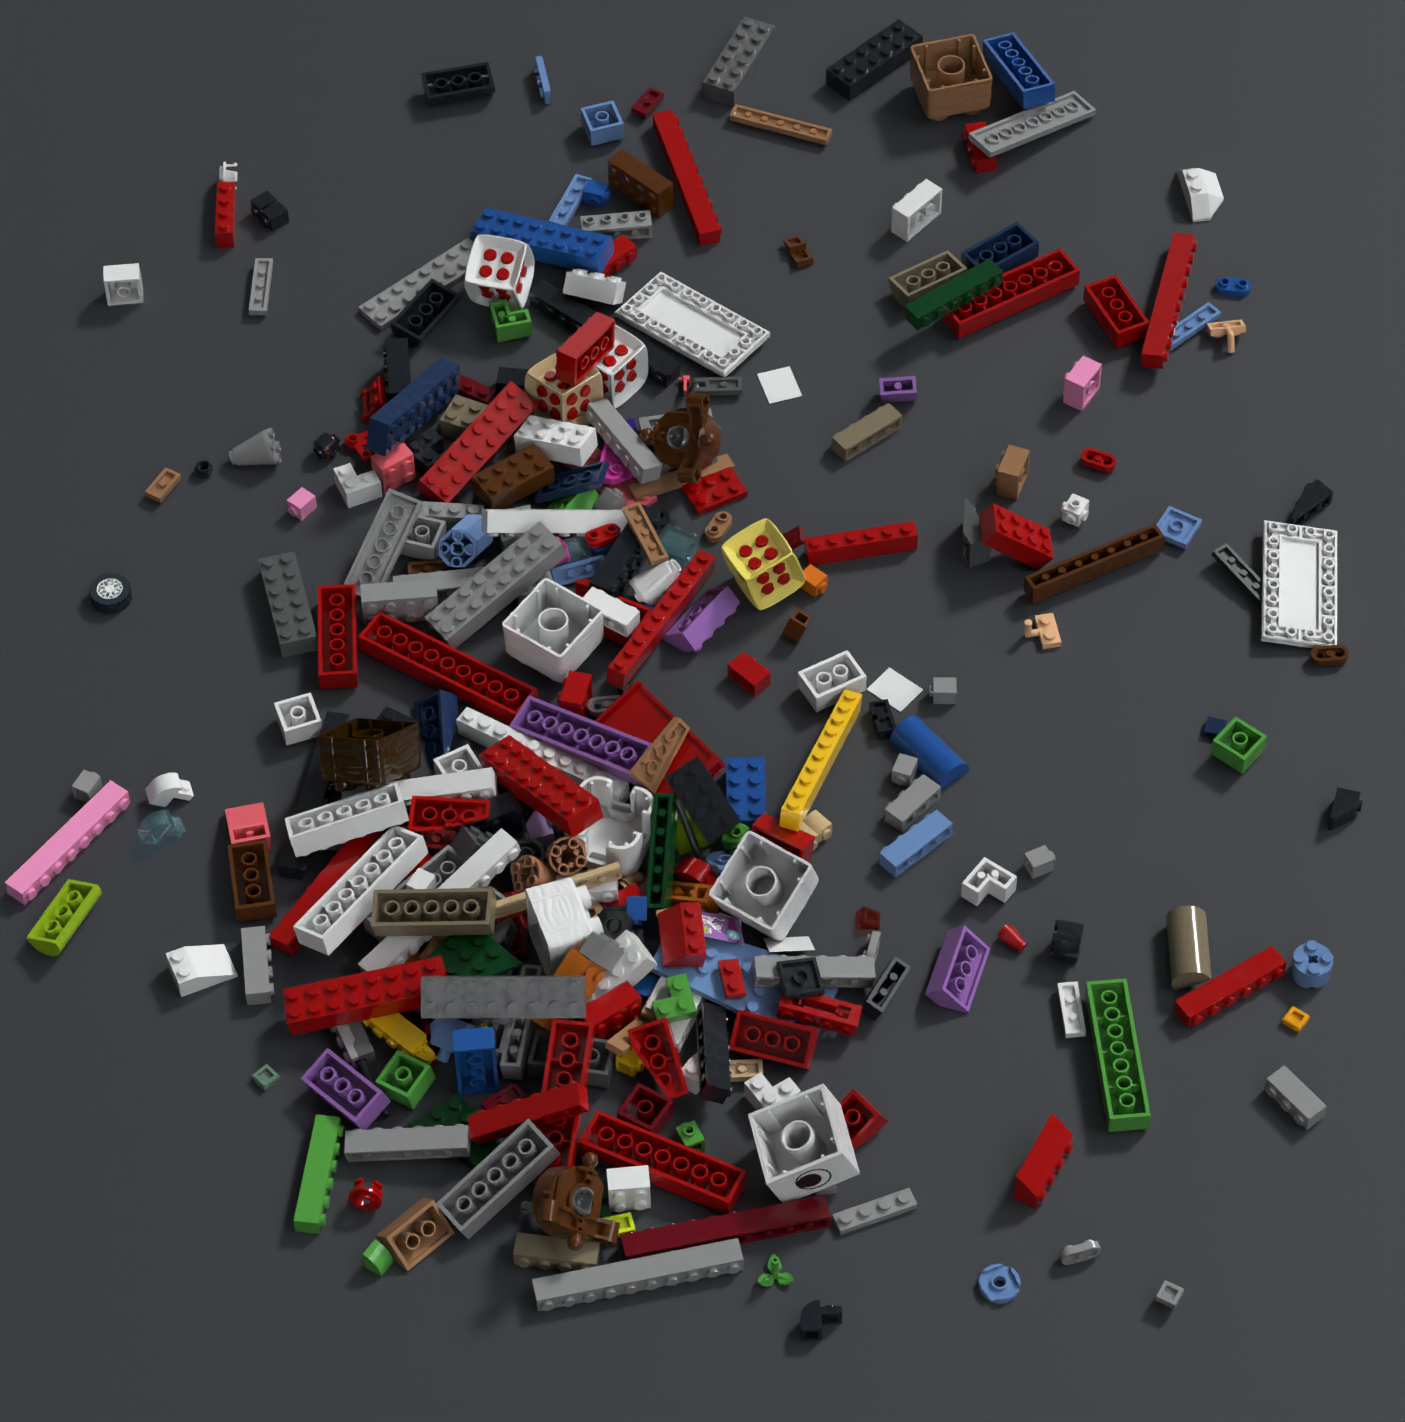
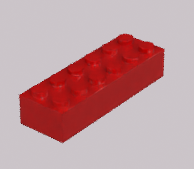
(337, 636)

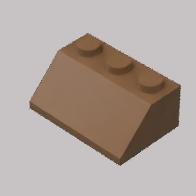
(415, 1233)

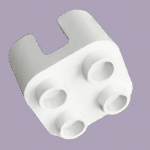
(622, 832)

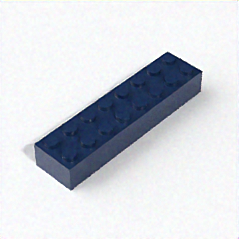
(413, 406)

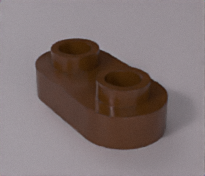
(1327, 655)

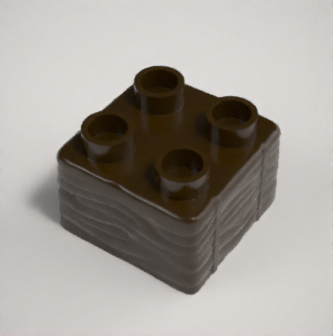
(368, 753)

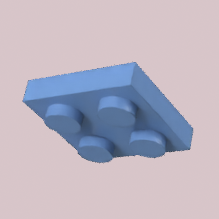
(1178, 527)

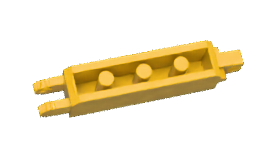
(402, 1035)

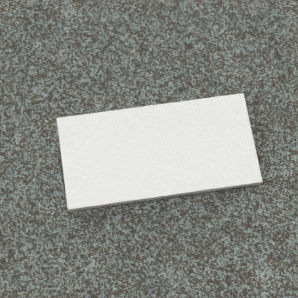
(692, 324)
(1299, 585)

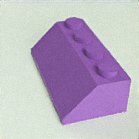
(702, 619)
(958, 970)

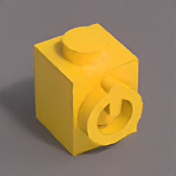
(629, 1063)

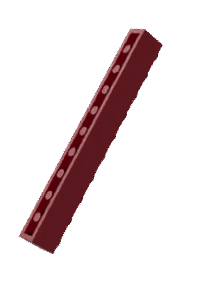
(747, 1226)

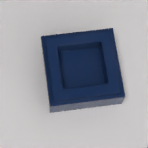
(1214, 726)

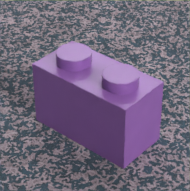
(898, 389)

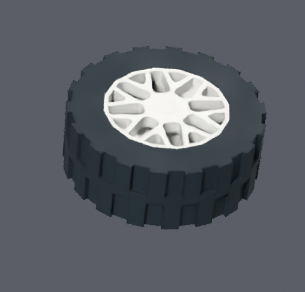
(110, 593)

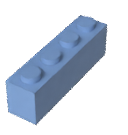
(915, 843)

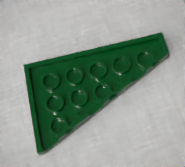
(474, 956)

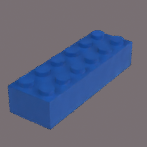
(1019, 70)

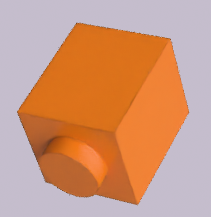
(815, 581)

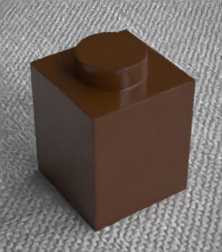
(797, 625)

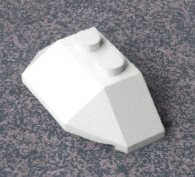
(1200, 192)

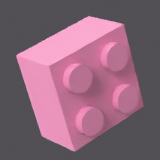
(1081, 383)

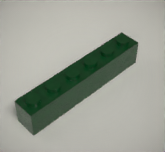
(953, 294)
(661, 852)

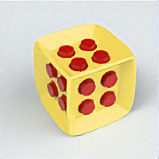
(763, 564)

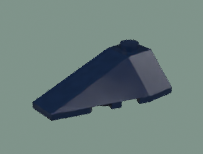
(437, 721)

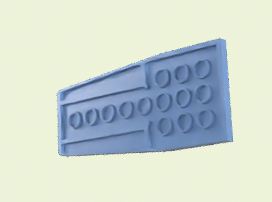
(707, 982)

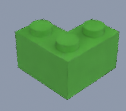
(509, 324)
(679, 1003)

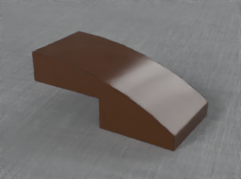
(798, 252)

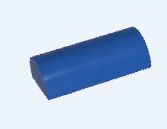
(934, 756)

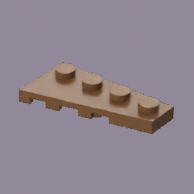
(658, 757)

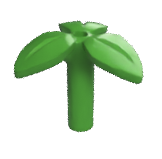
(774, 1266)

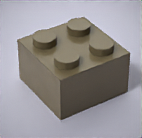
(460, 416)

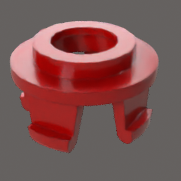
(360, 1193)

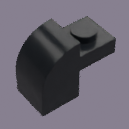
(813, 1318)

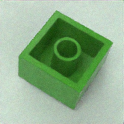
(1239, 745)
(405, 1079)

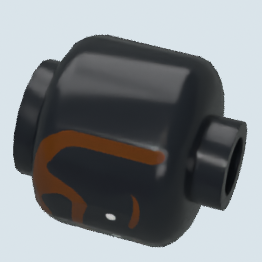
(326, 446)

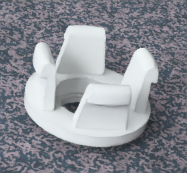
(227, 175)

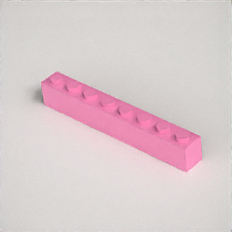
(67, 842)

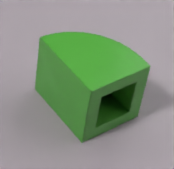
(377, 1258)

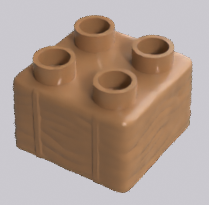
(950, 77)

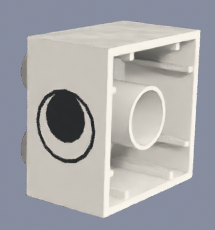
(803, 1144)

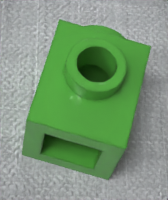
(690, 1136)

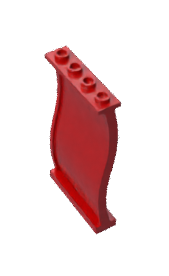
(646, 717)

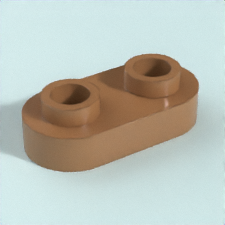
(720, 524)

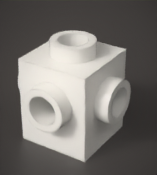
(1075, 510)

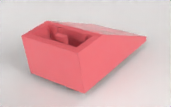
(248, 824)

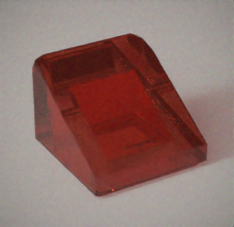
(867, 919)

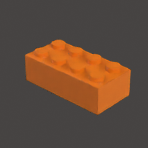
(576, 964)

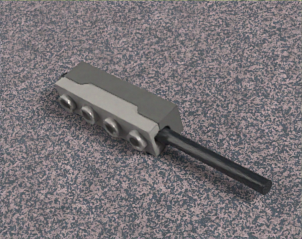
(357, 1050)

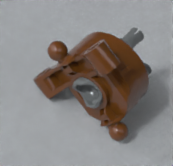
(686, 438)
(570, 1202)

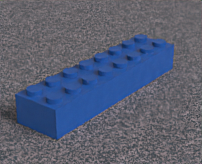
(549, 241)

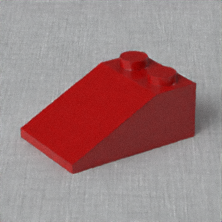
(861, 1118)

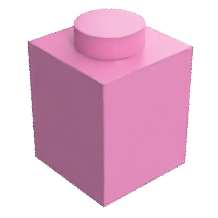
(301, 504)

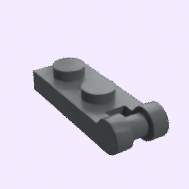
(717, 385)

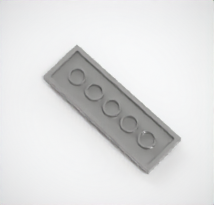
(384, 540)

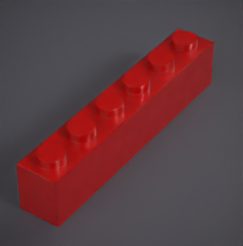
(861, 543)
(1230, 987)
(539, 1108)

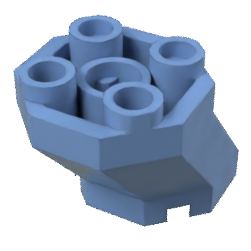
(464, 541)

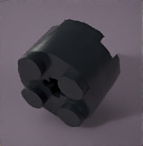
(1066, 941)

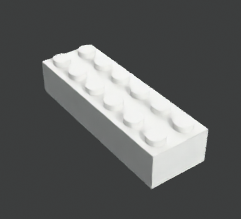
(346, 819)

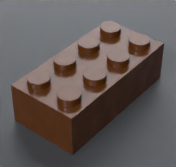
(640, 183)
(513, 478)
(252, 881)

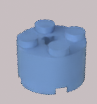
(1311, 965)

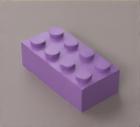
(345, 1089)

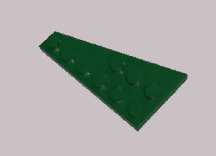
(454, 1112)

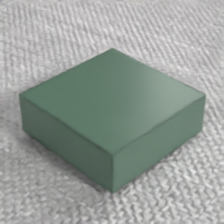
(265, 1077)

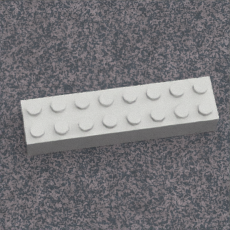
(352, 895)

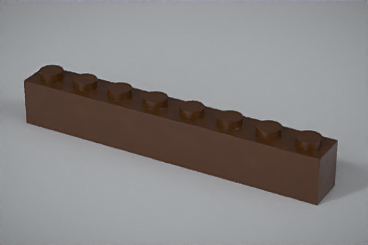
(1093, 563)

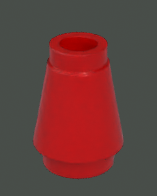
(1011, 937)

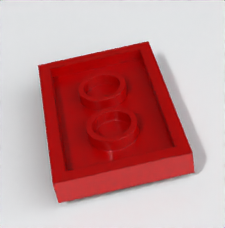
(714, 491)

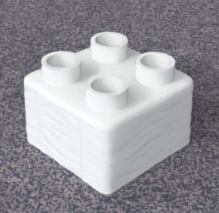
(553, 630)
(764, 886)
(559, 920)

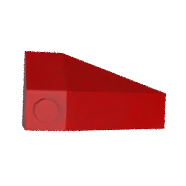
(439, 813)
(659, 1053)

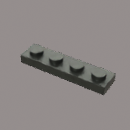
(1239, 571)

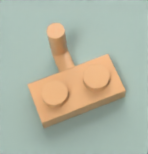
(1228, 328)
(1046, 630)

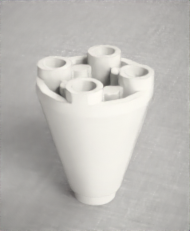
(655, 582)

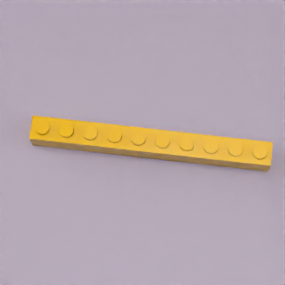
(820, 760)

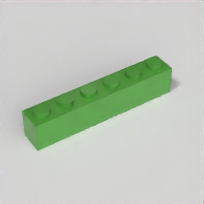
(318, 1174)

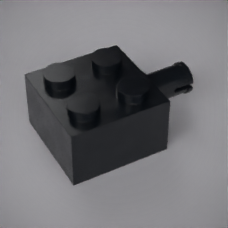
(504, 814)

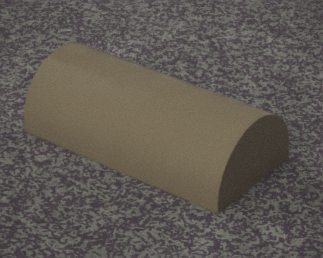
(925, 277)
(1188, 946)

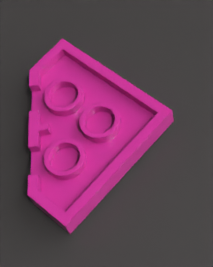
(617, 470)

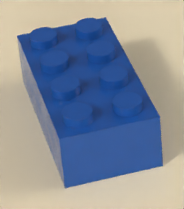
(746, 787)
(475, 1061)

